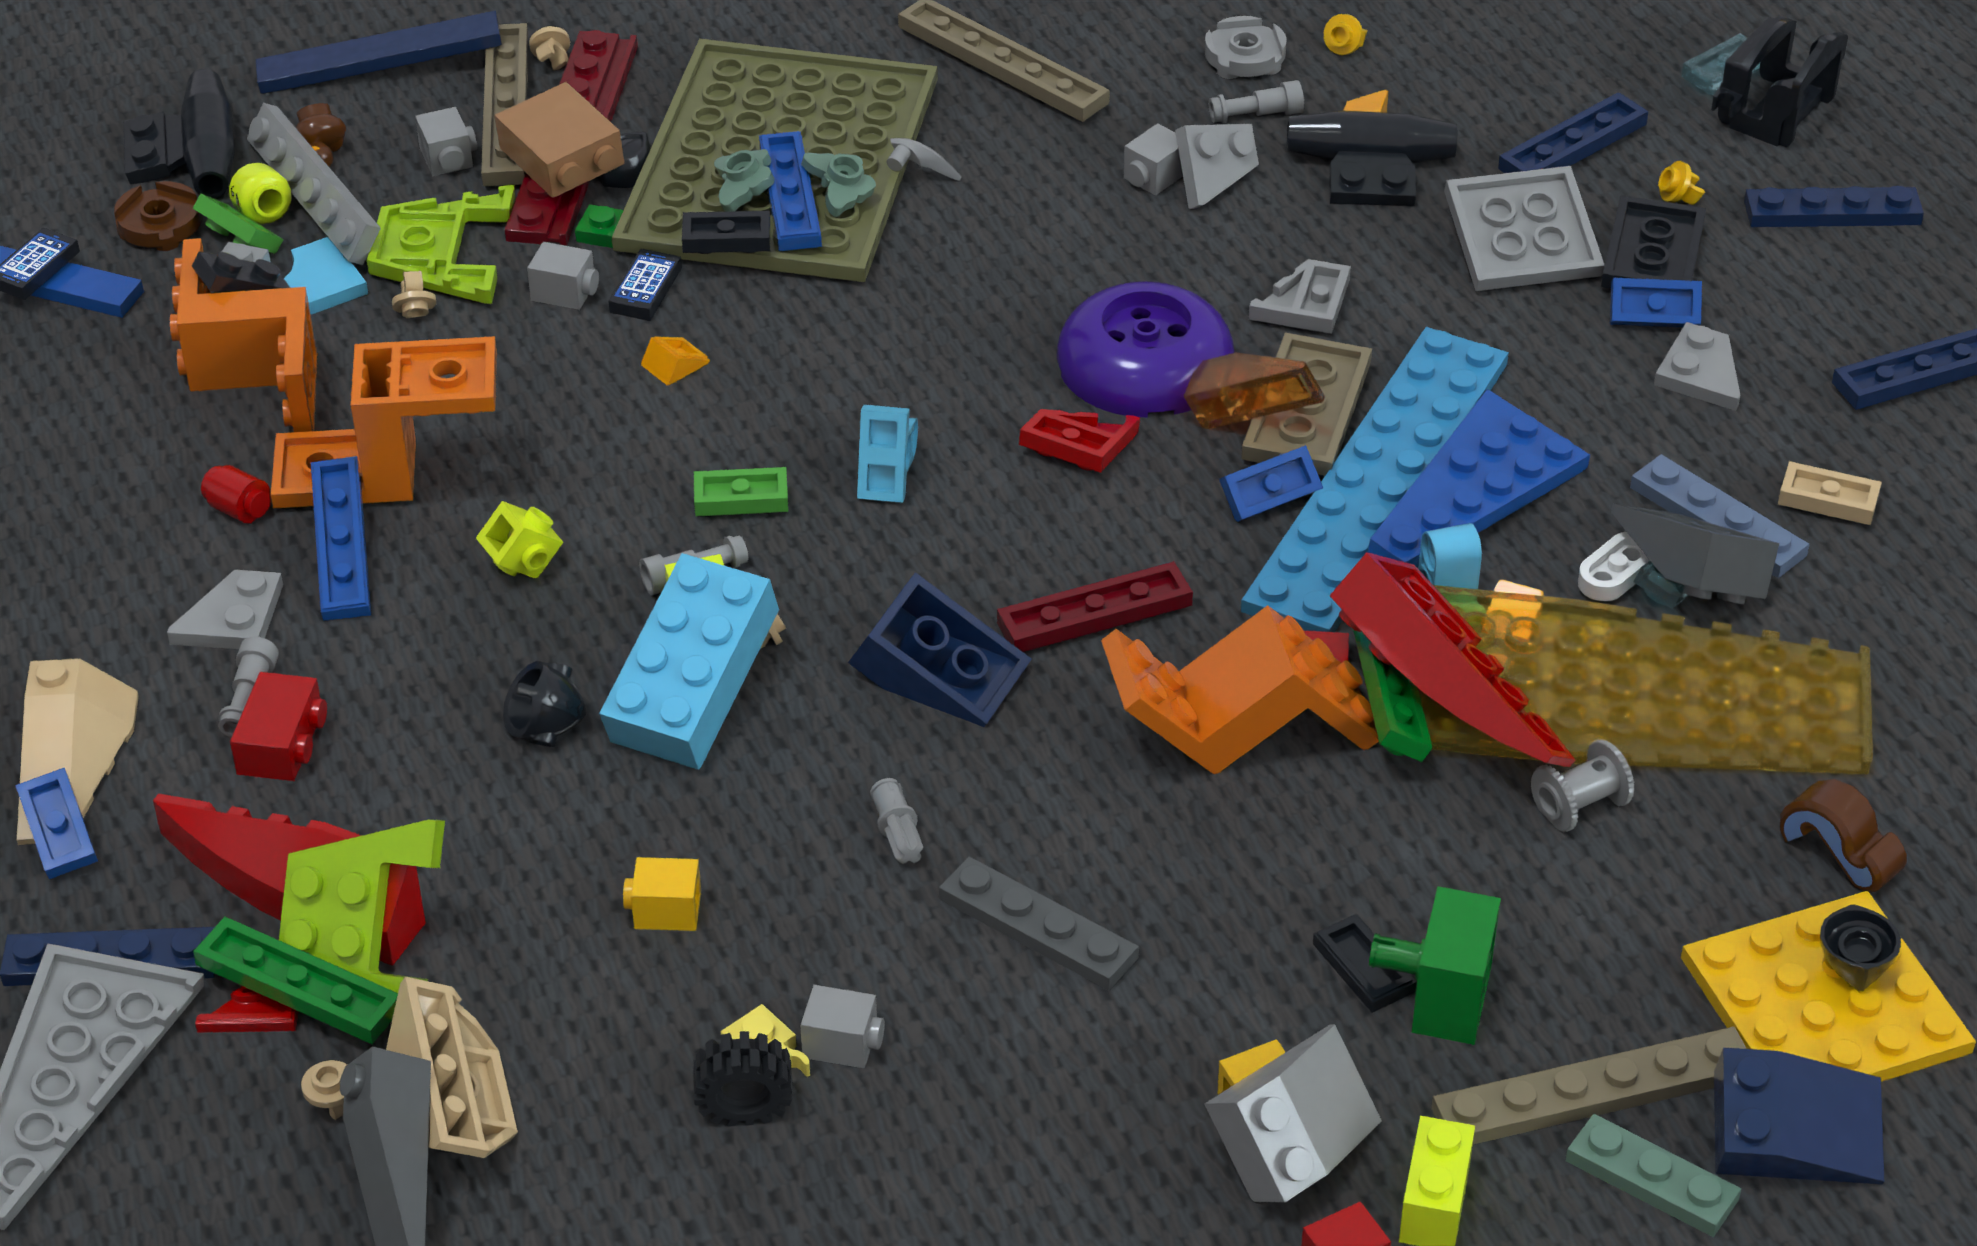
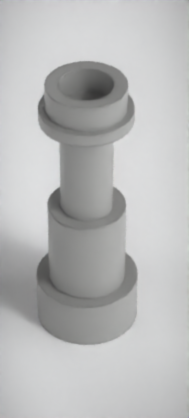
(1286, 99)
(653, 569)
(254, 656)

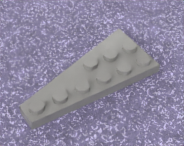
(71, 1053)

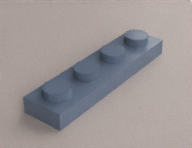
(1691, 496)

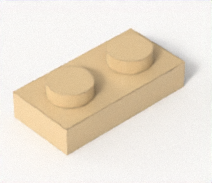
(1829, 493)

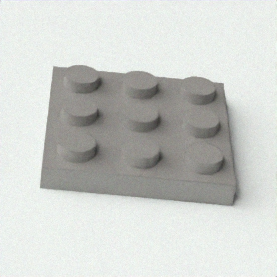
(1523, 228)

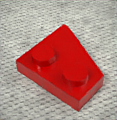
(1078, 437)

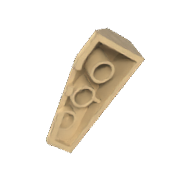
(73, 722)

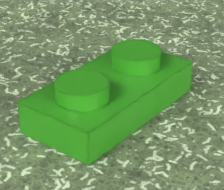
(226, 219)
(740, 491)

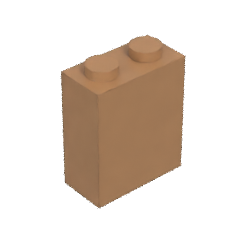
(559, 139)

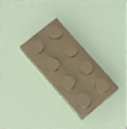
(1322, 426)

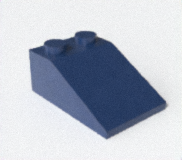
(939, 655)
(1796, 1118)

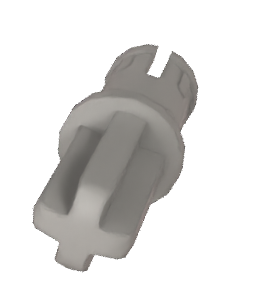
(897, 820)

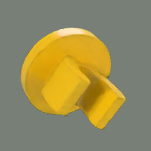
(1344, 34)
(1679, 183)

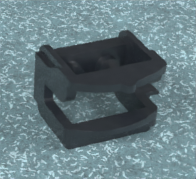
(1794, 88)

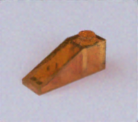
(1249, 387)

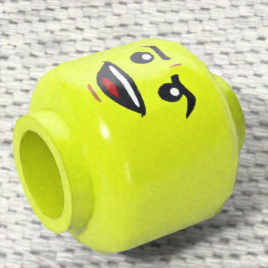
(260, 193)

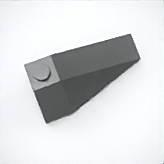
(388, 1138)

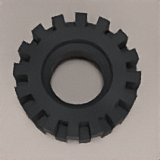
(742, 1079)

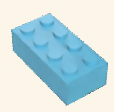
(690, 661)

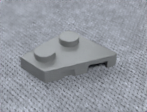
(230, 612)

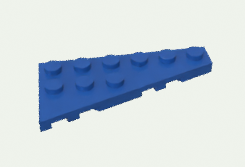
(1479, 476)

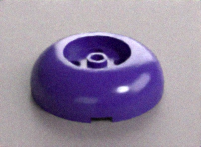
(1139, 346)

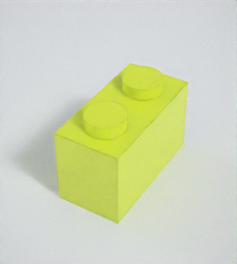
(1436, 1182)

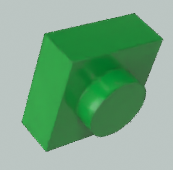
(598, 225)

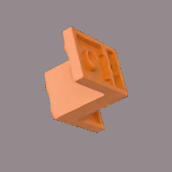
(245, 339)
(387, 389)
(1240, 689)

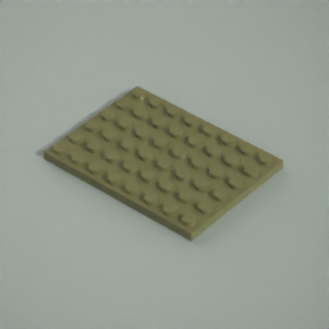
(755, 90)

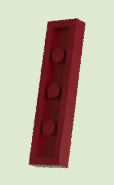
(1095, 607)

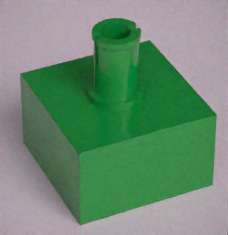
(1448, 965)

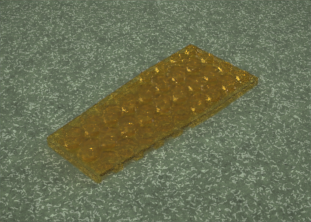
(1666, 688)

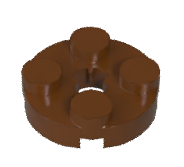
(157, 215)

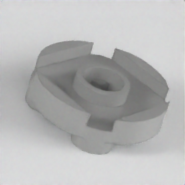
(1227, 52)

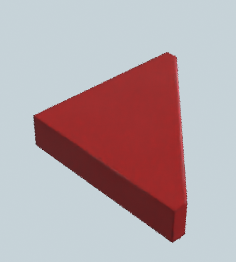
(248, 1013)

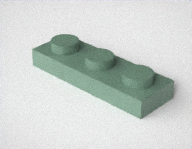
(1653, 1175)

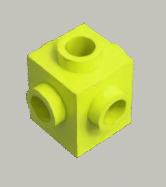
(519, 540)

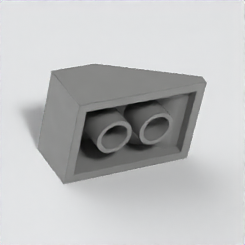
(1294, 1117)

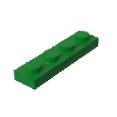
(1394, 706)
(297, 979)

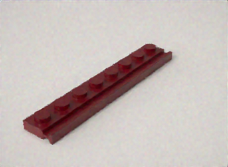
(598, 74)

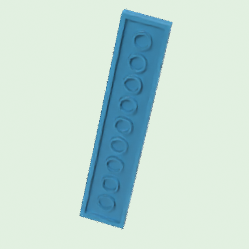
(1374, 471)

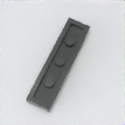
(1039, 923)

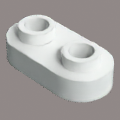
(1609, 570)

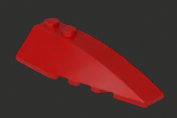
(1438, 653)
(252, 859)

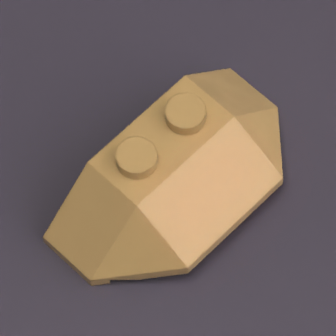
(467, 1082)

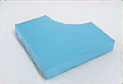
(325, 275)

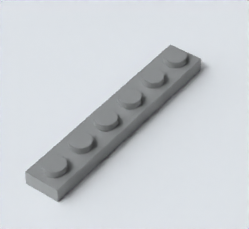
(313, 184)

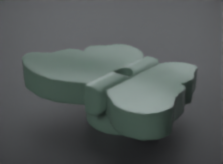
(744, 175)
(843, 177)

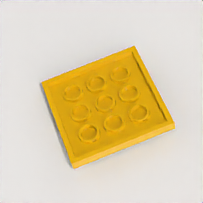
(1790, 999)

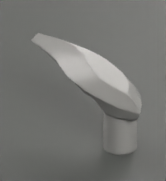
(912, 150)

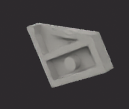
(1214, 158)
(1306, 298)
(1701, 367)

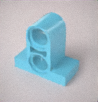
(885, 452)
(1451, 556)

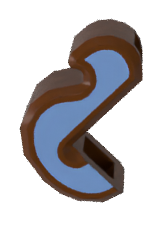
(1848, 830)

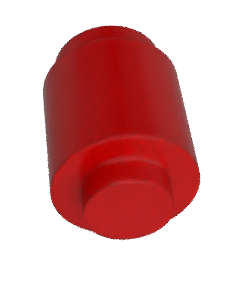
(236, 493)

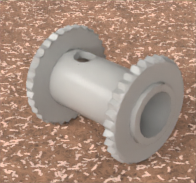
(1563, 794)

